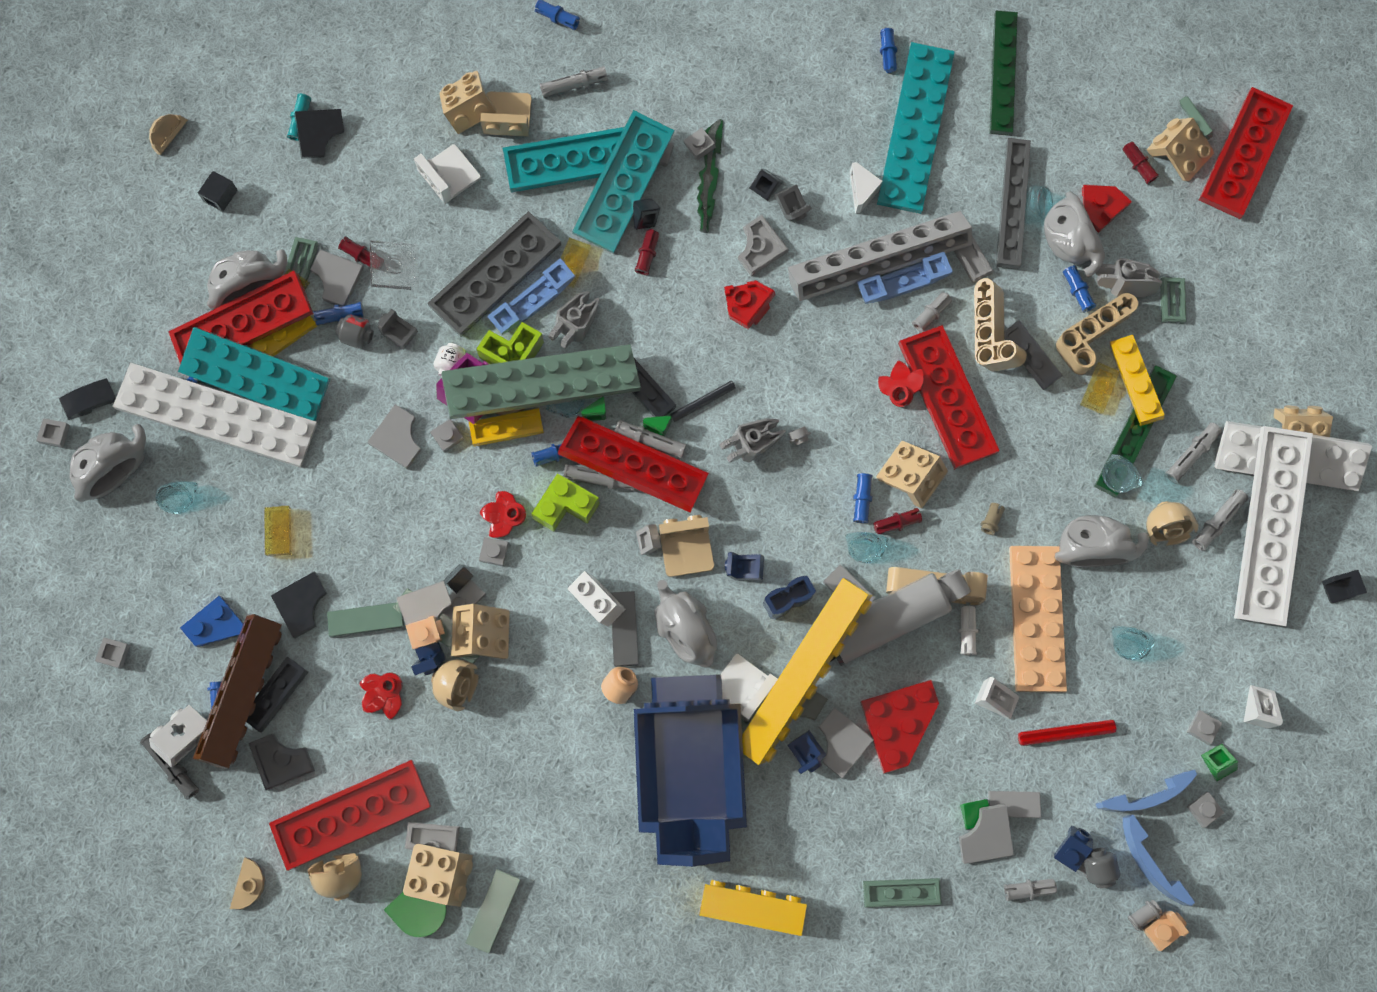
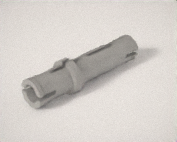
(574, 81)
(650, 439)
(1191, 455)
(593, 477)
(1214, 527)

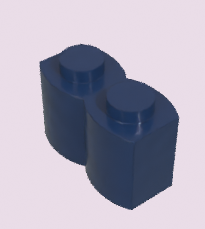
(794, 595)

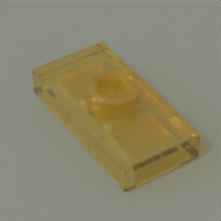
(575, 257)
(1099, 388)
(277, 530)

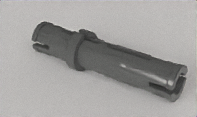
(176, 775)

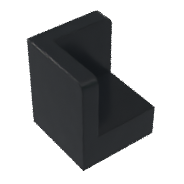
(217, 191)
(1344, 586)

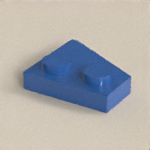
(213, 624)

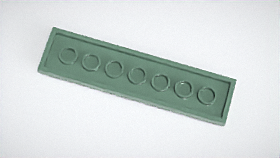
(540, 381)

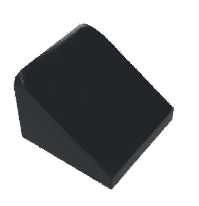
(765, 184)
(645, 213)
(458, 578)

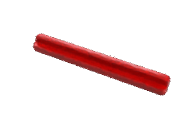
(1067, 732)

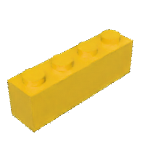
(752, 909)

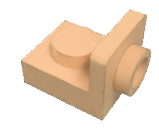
(425, 632)
(1166, 929)

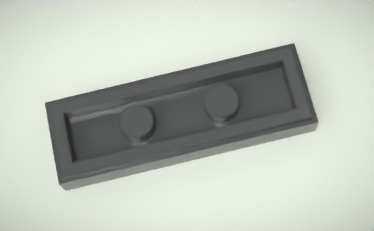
(625, 631)

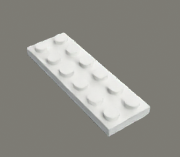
(1331, 461)

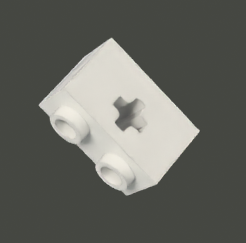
(596, 599)
(172, 747)

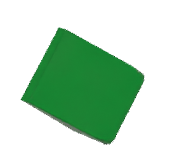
(595, 411)
(657, 424)
(1220, 762)
(971, 812)

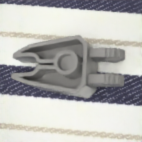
(1129, 277)
(574, 319)
(752, 440)

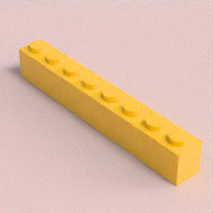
(804, 670)

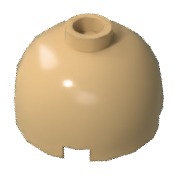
(1174, 520)
(454, 683)
(336, 877)

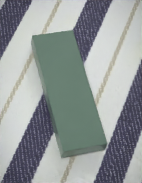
(364, 620)
(902, 892)
(493, 911)

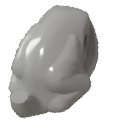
(1073, 234)
(242, 274)
(106, 463)
(1098, 542)
(685, 626)

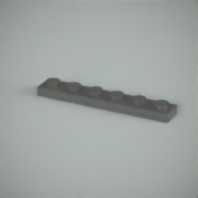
(1013, 203)

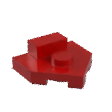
(1103, 204)
(748, 302)

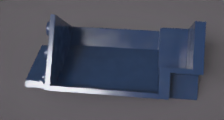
(690, 770)

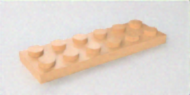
(1037, 619)

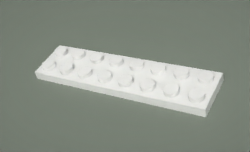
(215, 415)
(1273, 526)

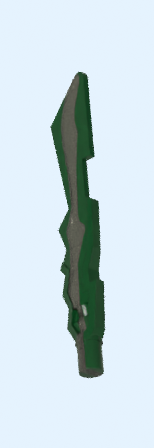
(709, 178)

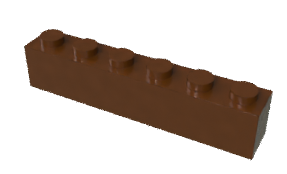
(237, 692)

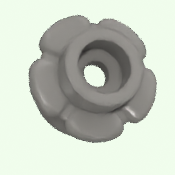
(799, 435)

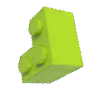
(522, 345)
(564, 497)

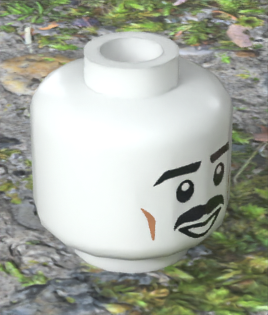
(447, 357)

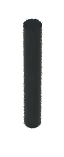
(702, 401)

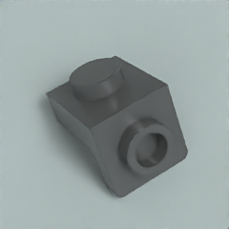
(792, 203)
(396, 329)

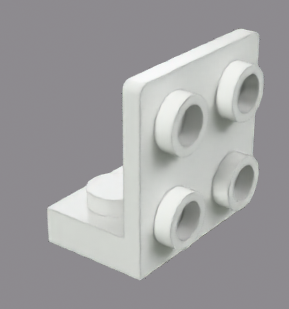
(447, 172)
(745, 685)

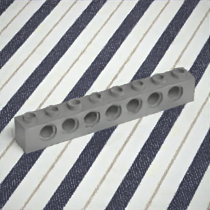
(879, 255)

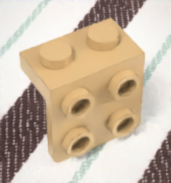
(465, 102)
(511, 115)
(1184, 147)
(1307, 420)
(686, 546)
(438, 875)

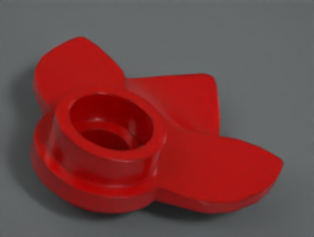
(901, 381)
(499, 514)
(379, 696)

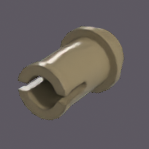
(992, 519)

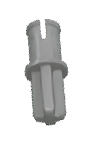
(932, 312)
(1030, 889)

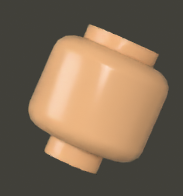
(619, 685)

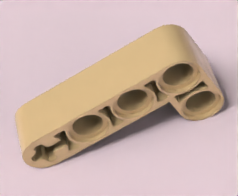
(987, 298)
(1097, 327)
(976, 581)

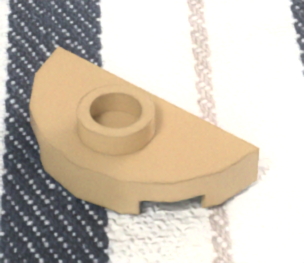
(164, 130)
(249, 885)

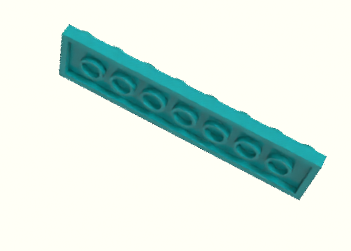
(916, 128)

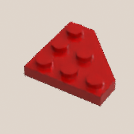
(899, 722)

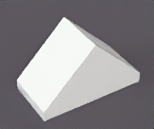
(864, 186)
(997, 698)
(1262, 708)

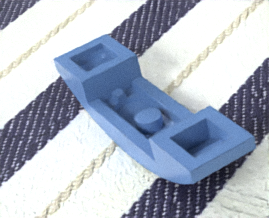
(905, 280)
(533, 299)
(1175, 785)
(1134, 835)

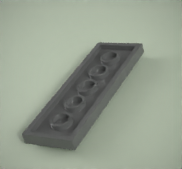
(494, 274)

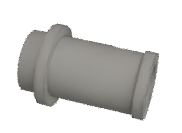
(1145, 914)

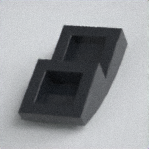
(88, 397)

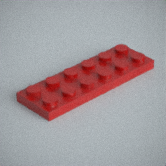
(1245, 153)
(251, 315)
(949, 397)
(633, 463)
(349, 815)

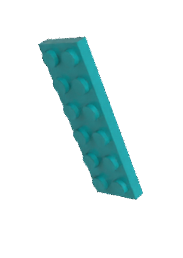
(559, 159)
(623, 181)
(254, 374)

